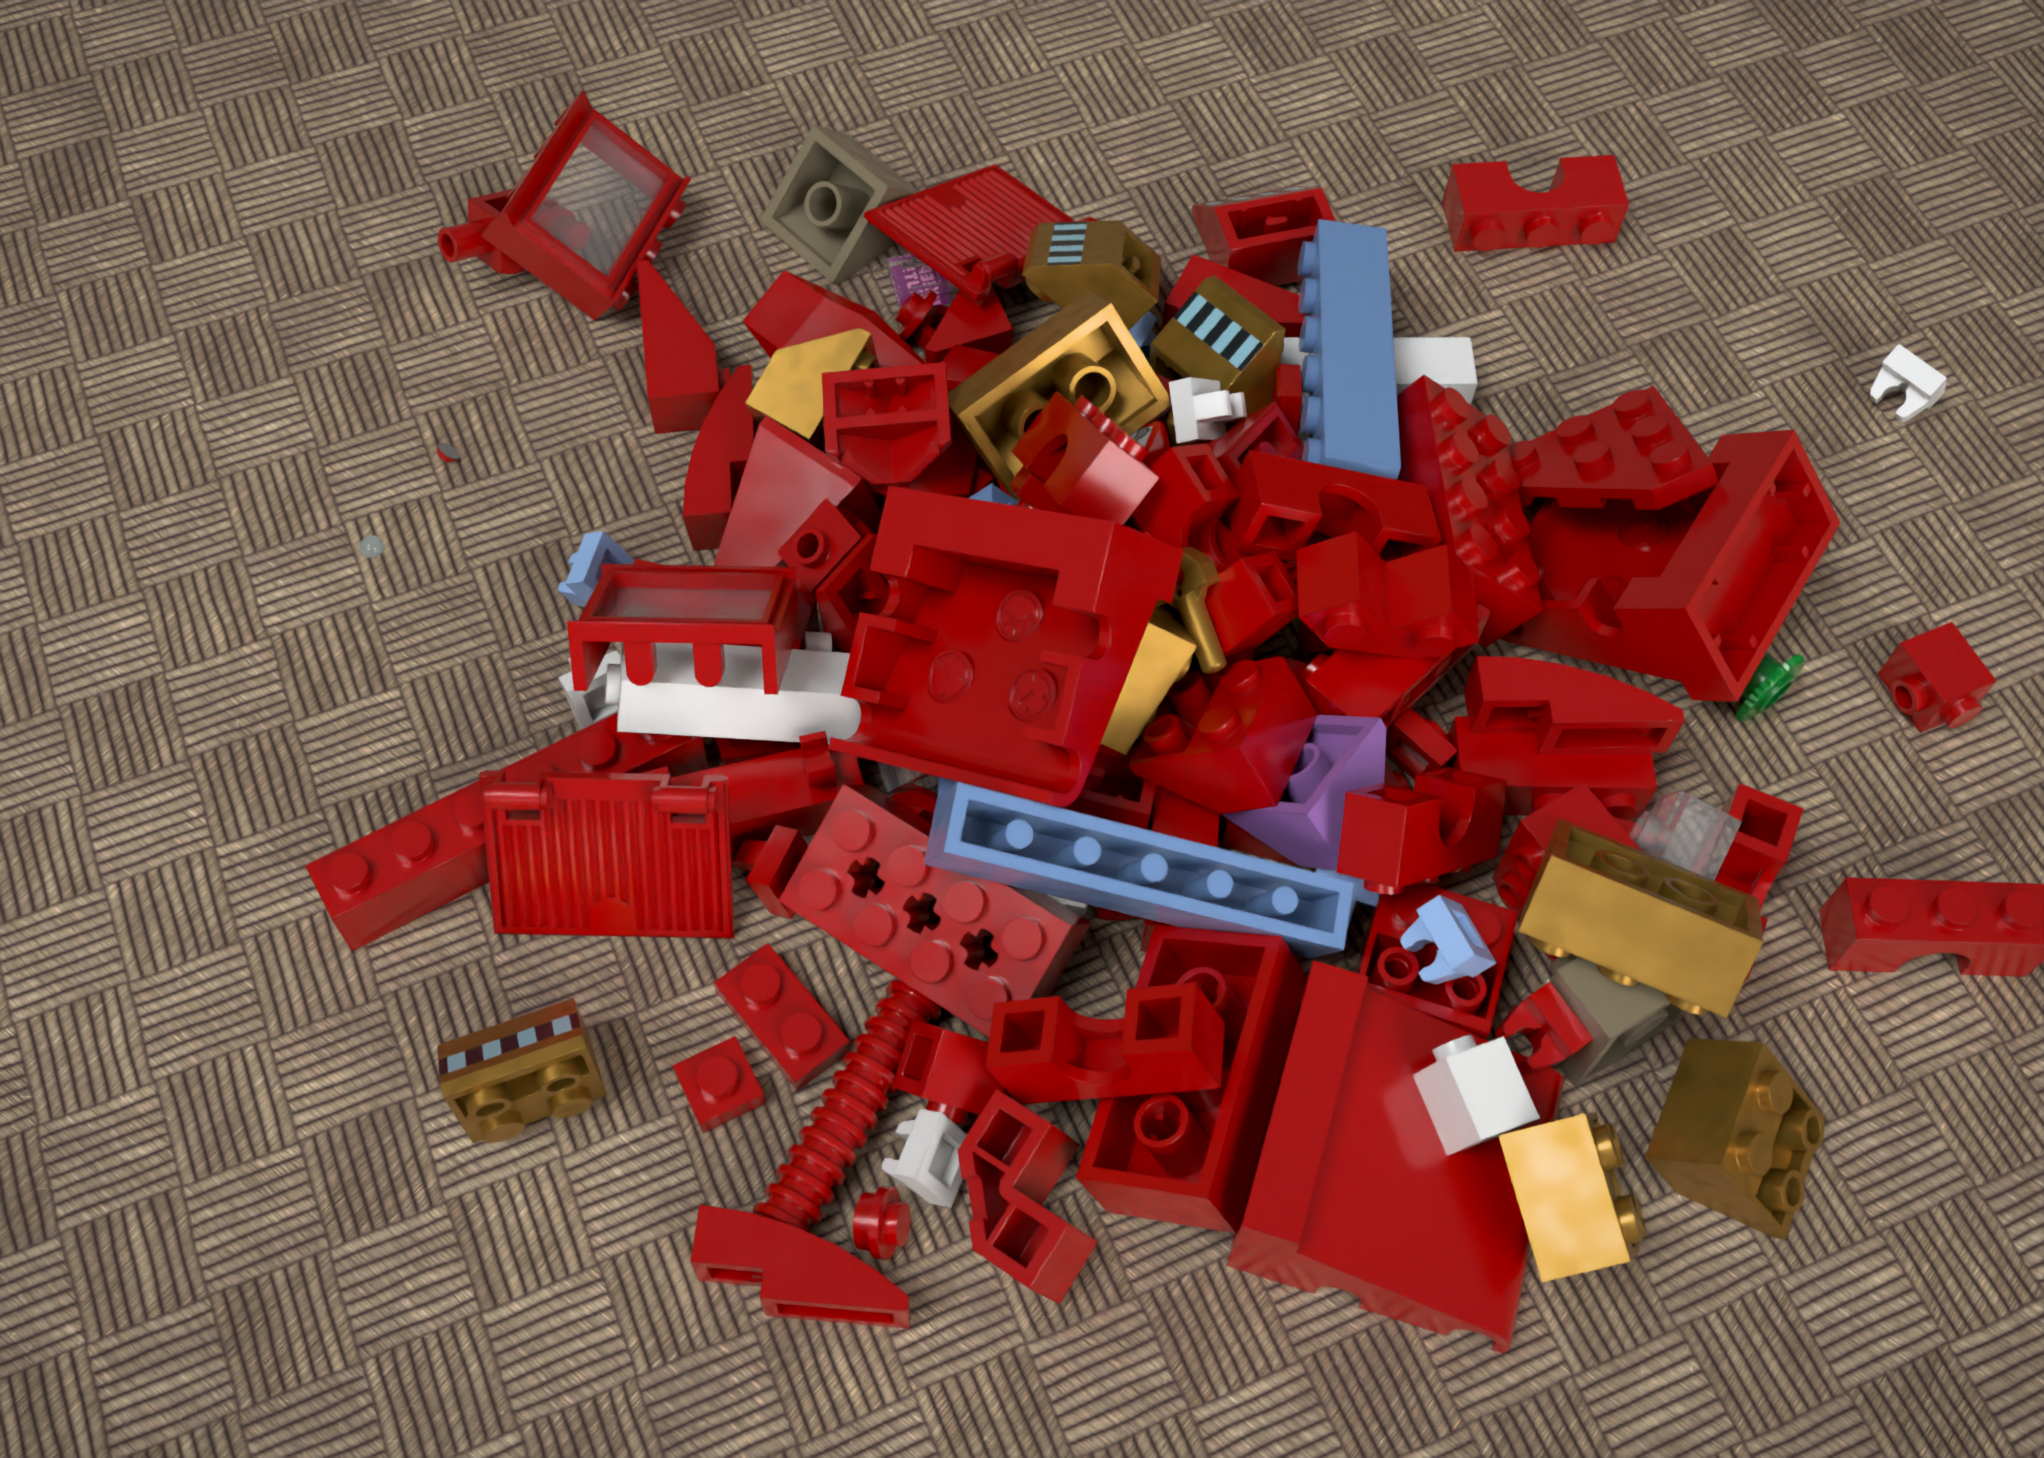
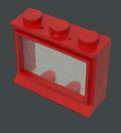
(588, 210)
(686, 606)

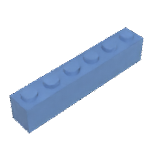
(1349, 350)
(1135, 870)

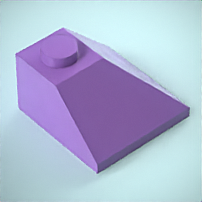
(1307, 823)

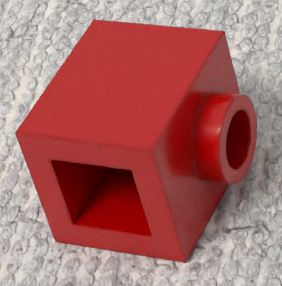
(822, 544)
(1937, 678)
(946, 1071)

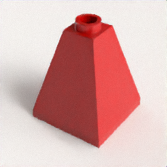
(780, 490)

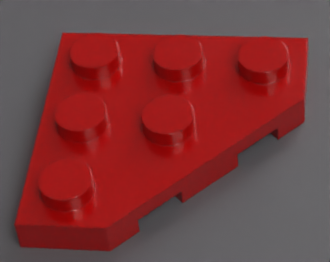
(1617, 452)

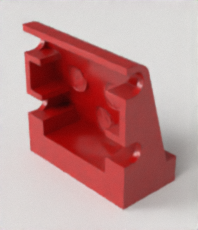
(1687, 585)
(1000, 641)
(1360, 1184)

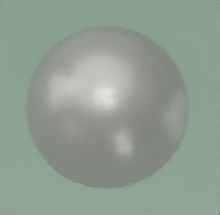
(371, 546)

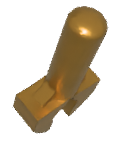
(1189, 600)

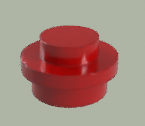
(881, 1222)

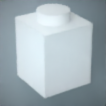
(1474, 1093)

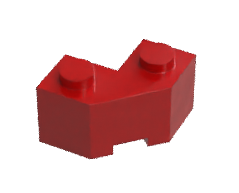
(1390, 608)
(1010, 1170)

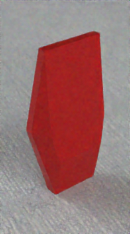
(802, 312)

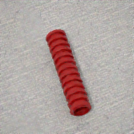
(846, 1111)

